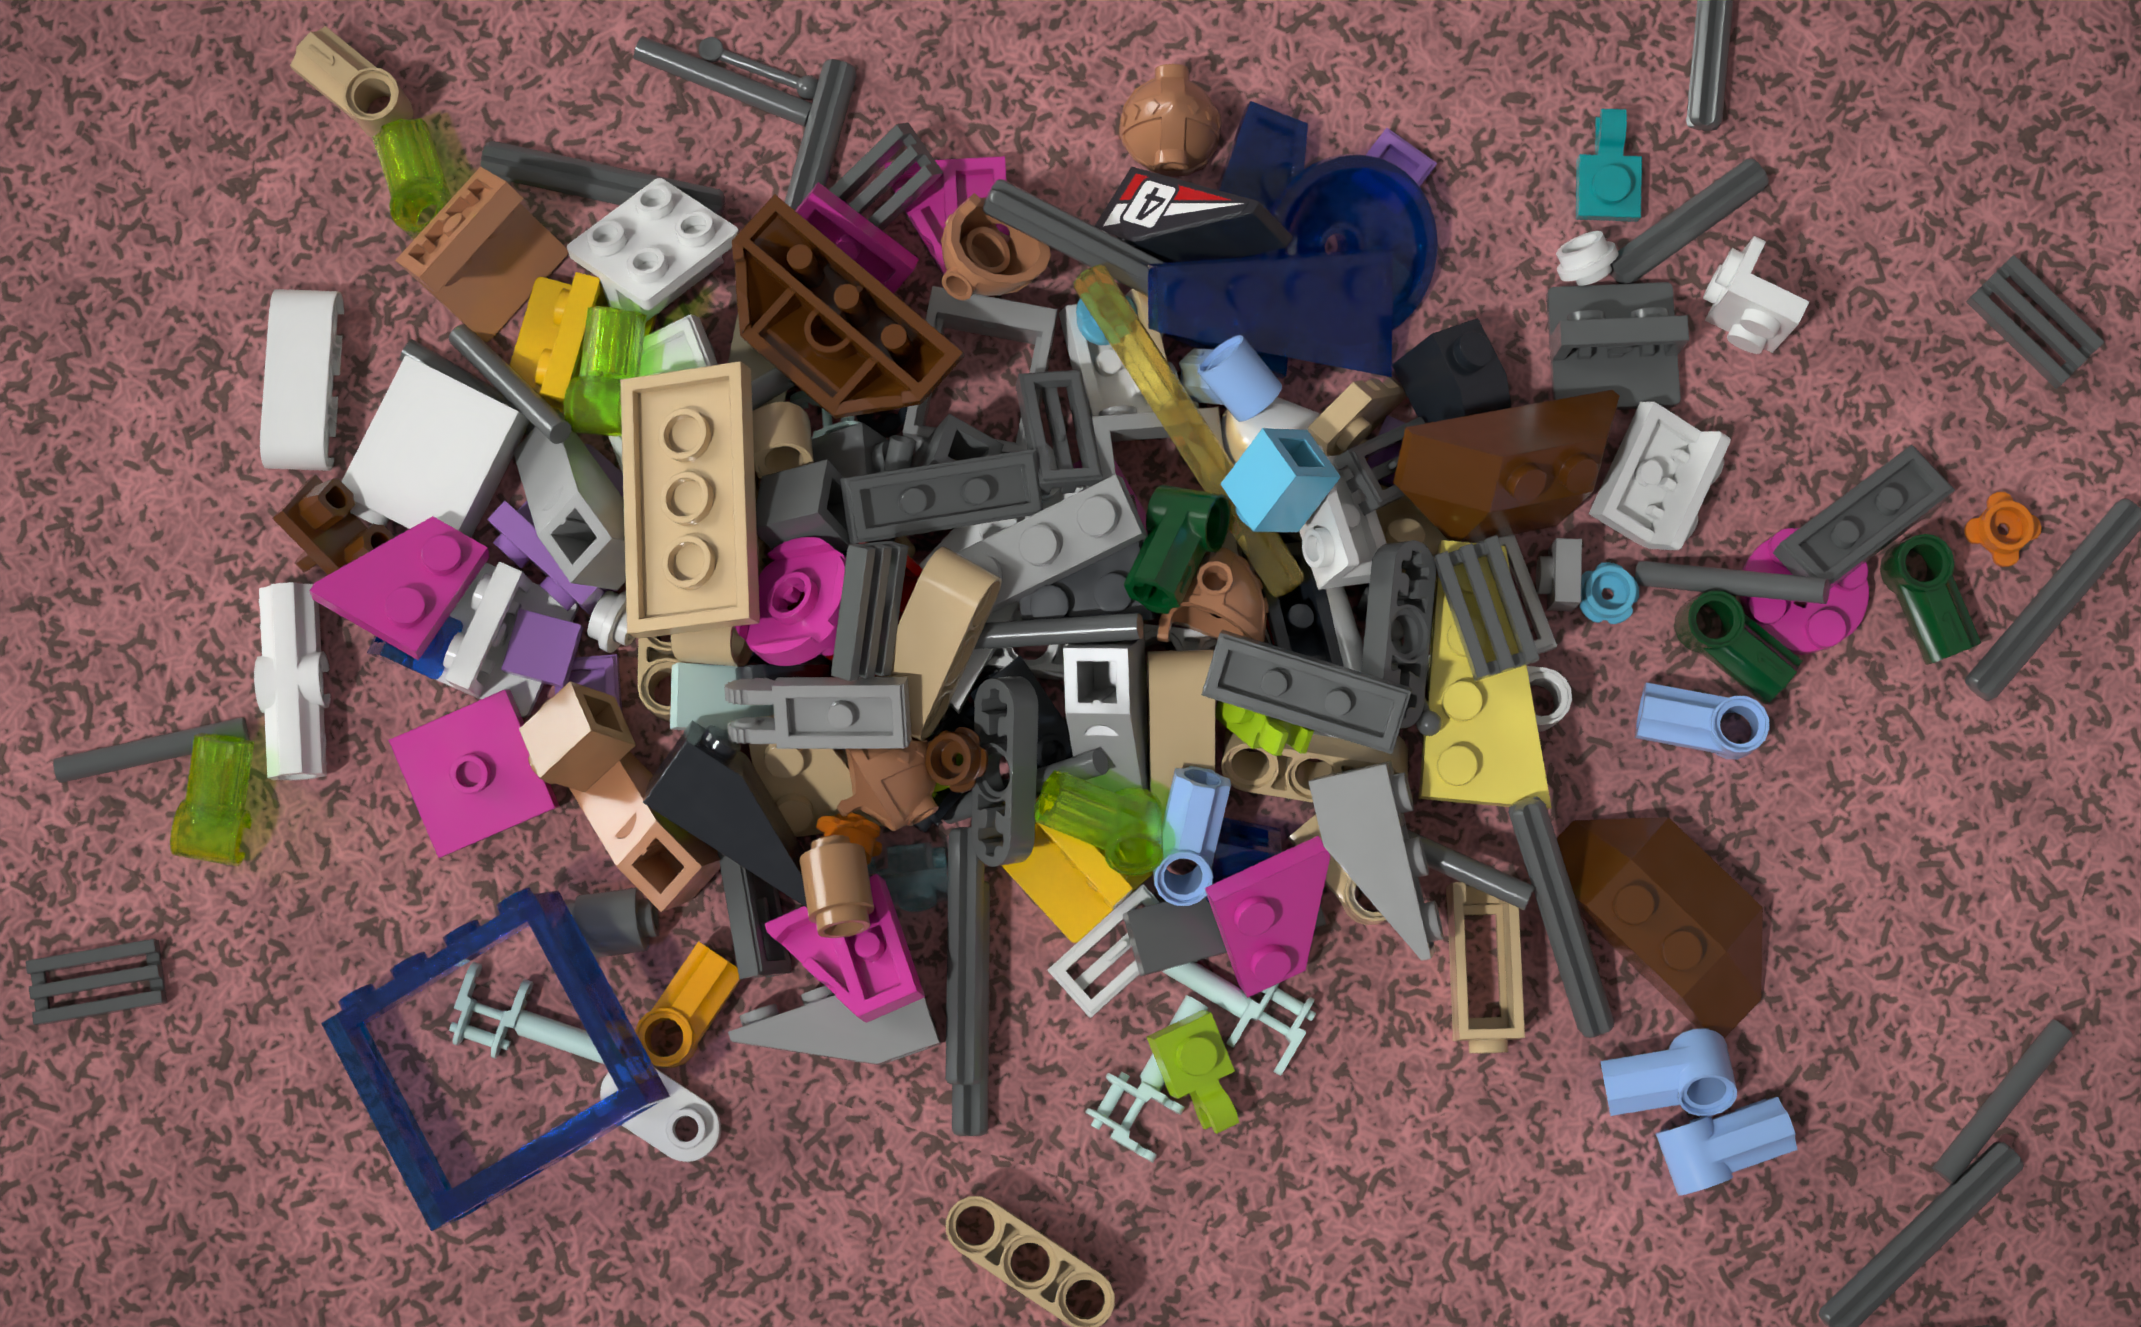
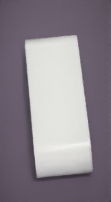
(299, 379)

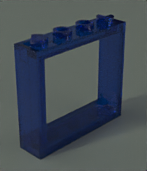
(593, 1001)

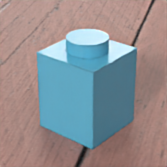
(1280, 480)

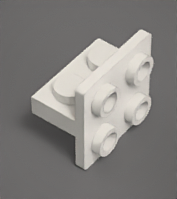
(653, 248)
(488, 618)

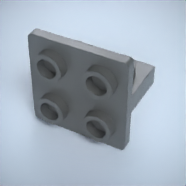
(1616, 341)

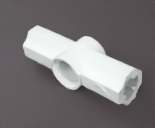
(291, 682)

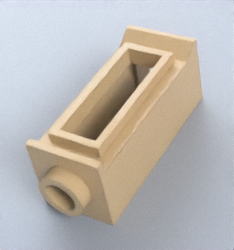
(1492, 1033)

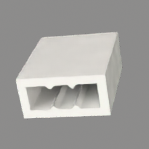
(432, 452)

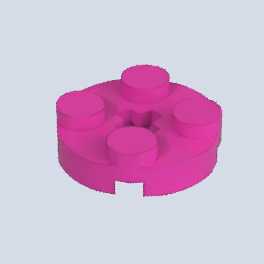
(1815, 625)
(811, 627)

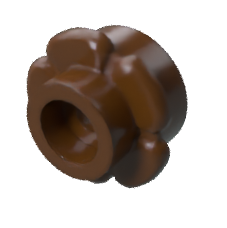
(942, 759)

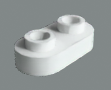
(659, 1122)

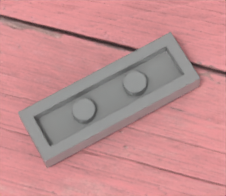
(1059, 540)

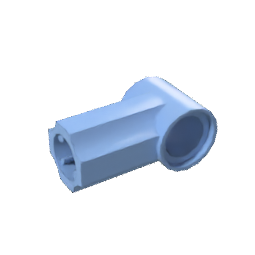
(1230, 377)
(1694, 720)
(1191, 832)
(1689, 1074)
(1714, 1148)

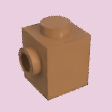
(576, 737)

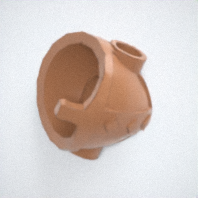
(1170, 123)
(983, 258)
(1224, 588)
(891, 785)

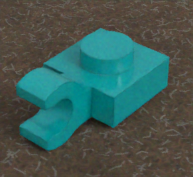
(1608, 181)

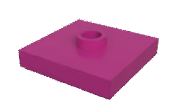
(472, 773)

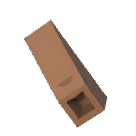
(644, 845)

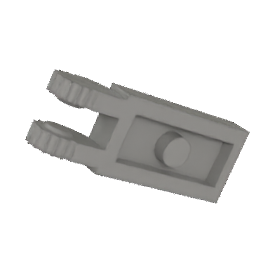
(823, 712)

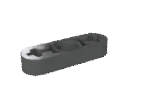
(1417, 592)
(1020, 726)

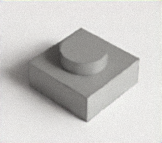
(1560, 574)

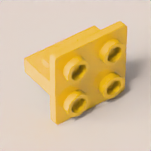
(553, 334)
(1071, 881)

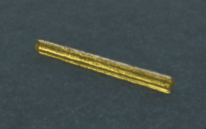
(1181, 420)

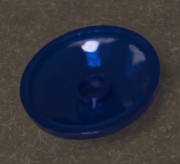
(1366, 208)

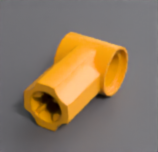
(691, 1001)

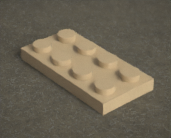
(689, 501)

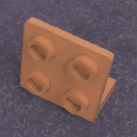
(483, 254)

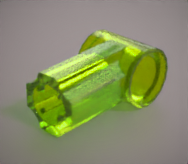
(411, 172)
(609, 354)
(214, 813)
(1119, 822)

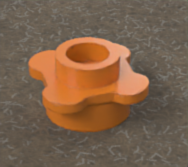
(2020, 523)
(857, 828)

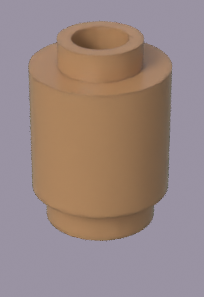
(837, 887)

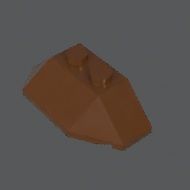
(831, 320)
(1506, 466)
(1669, 914)

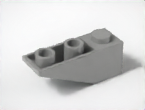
(574, 509)
(1109, 708)
(1368, 837)
(832, 1031)

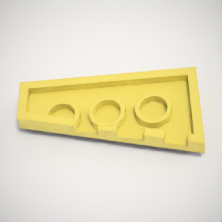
(1489, 726)

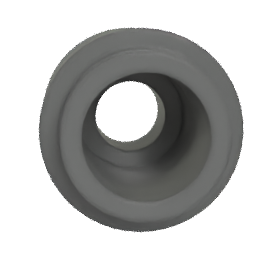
(616, 921)

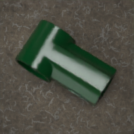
(1179, 532)
(1932, 606)
(1741, 648)

